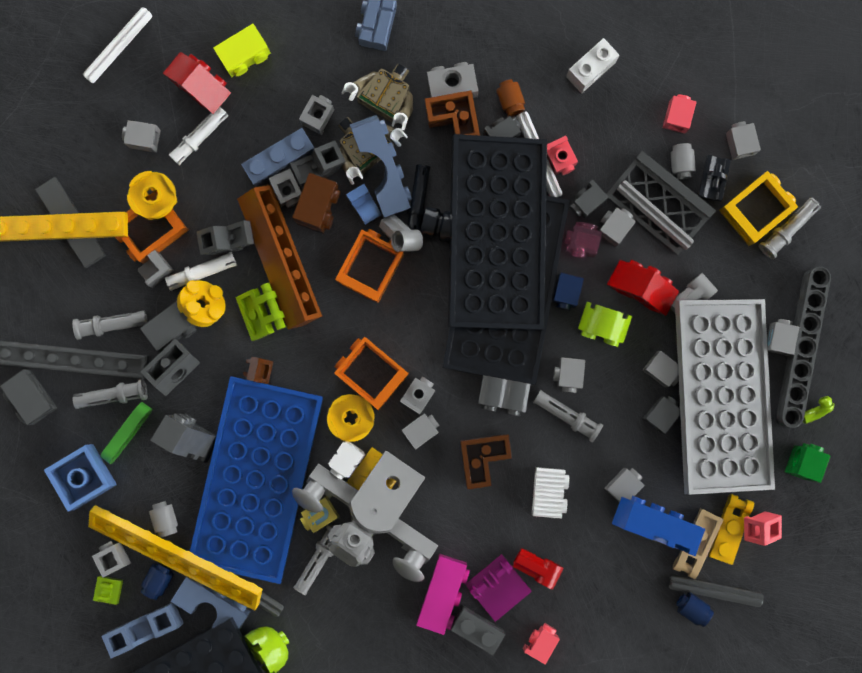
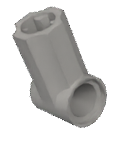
(401, 236)
(698, 289)

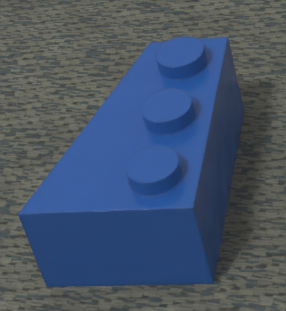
(657, 525)

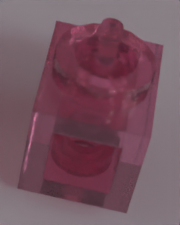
(583, 240)

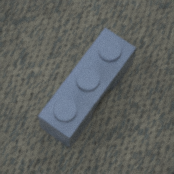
(277, 157)
(193, 593)
(142, 629)

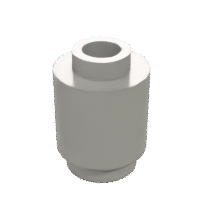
(683, 161)
(163, 519)

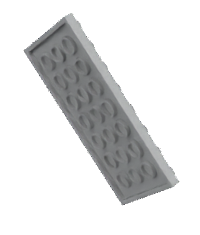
(724, 396)

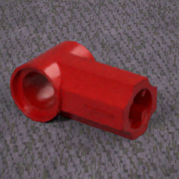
(543, 570)

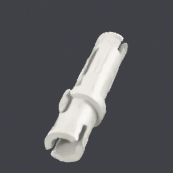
(197, 136)
(200, 271)

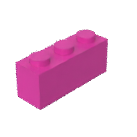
(443, 594)

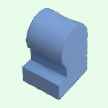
(363, 204)

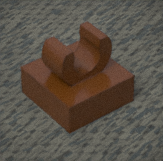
(259, 370)

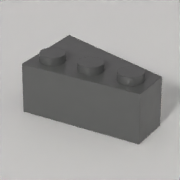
(182, 436)

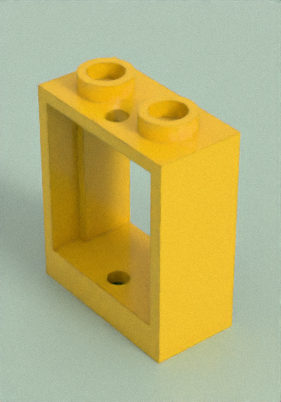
(740, 222)

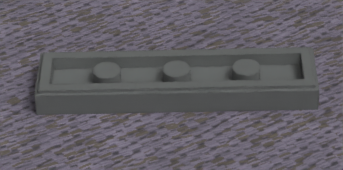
(59, 202)

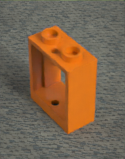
(178, 230)
(366, 291)
(344, 363)

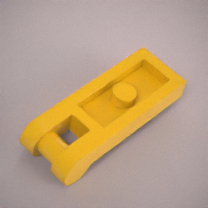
(731, 531)

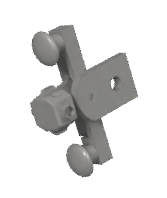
(373, 511)

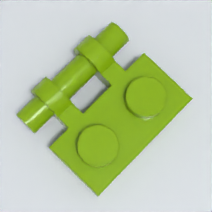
(255, 313)

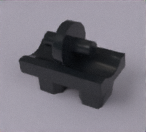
(714, 178)

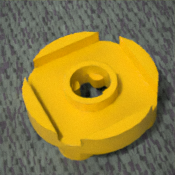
(139, 190)
(206, 292)
(338, 412)

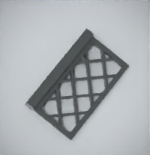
(674, 187)

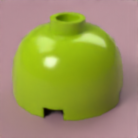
(268, 648)

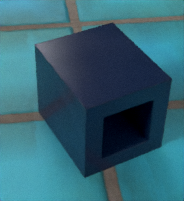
(567, 291)

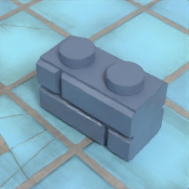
(376, 23)

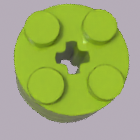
(604, 323)

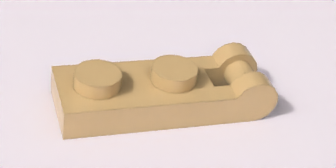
(712, 525)

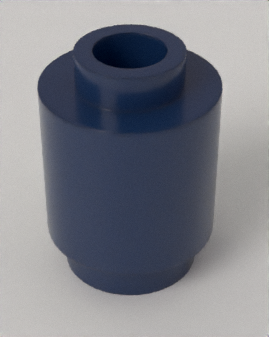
(156, 581)
(694, 609)

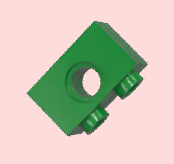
(808, 462)

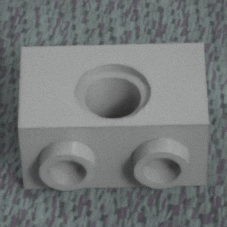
(461, 72)

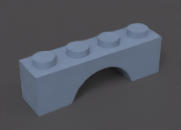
(371, 138)

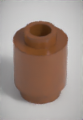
(511, 97)

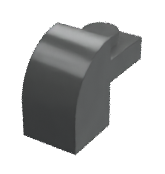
(322, 162)
(225, 238)

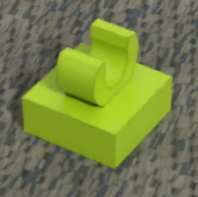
(108, 590)

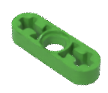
(126, 433)

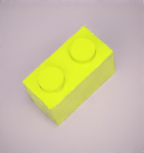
(242, 51)

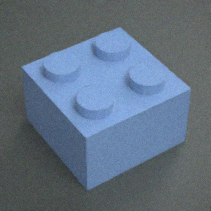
(80, 477)

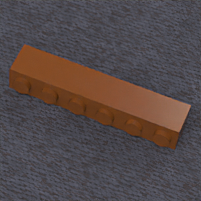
(279, 257)

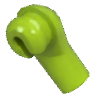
(815, 413)

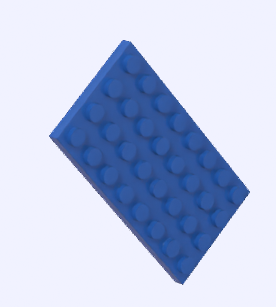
(253, 468)

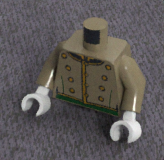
(384, 94)
(358, 162)

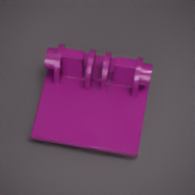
(498, 587)

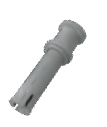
(782, 235)
(99, 325)
(121, 393)
(578, 422)
(315, 564)

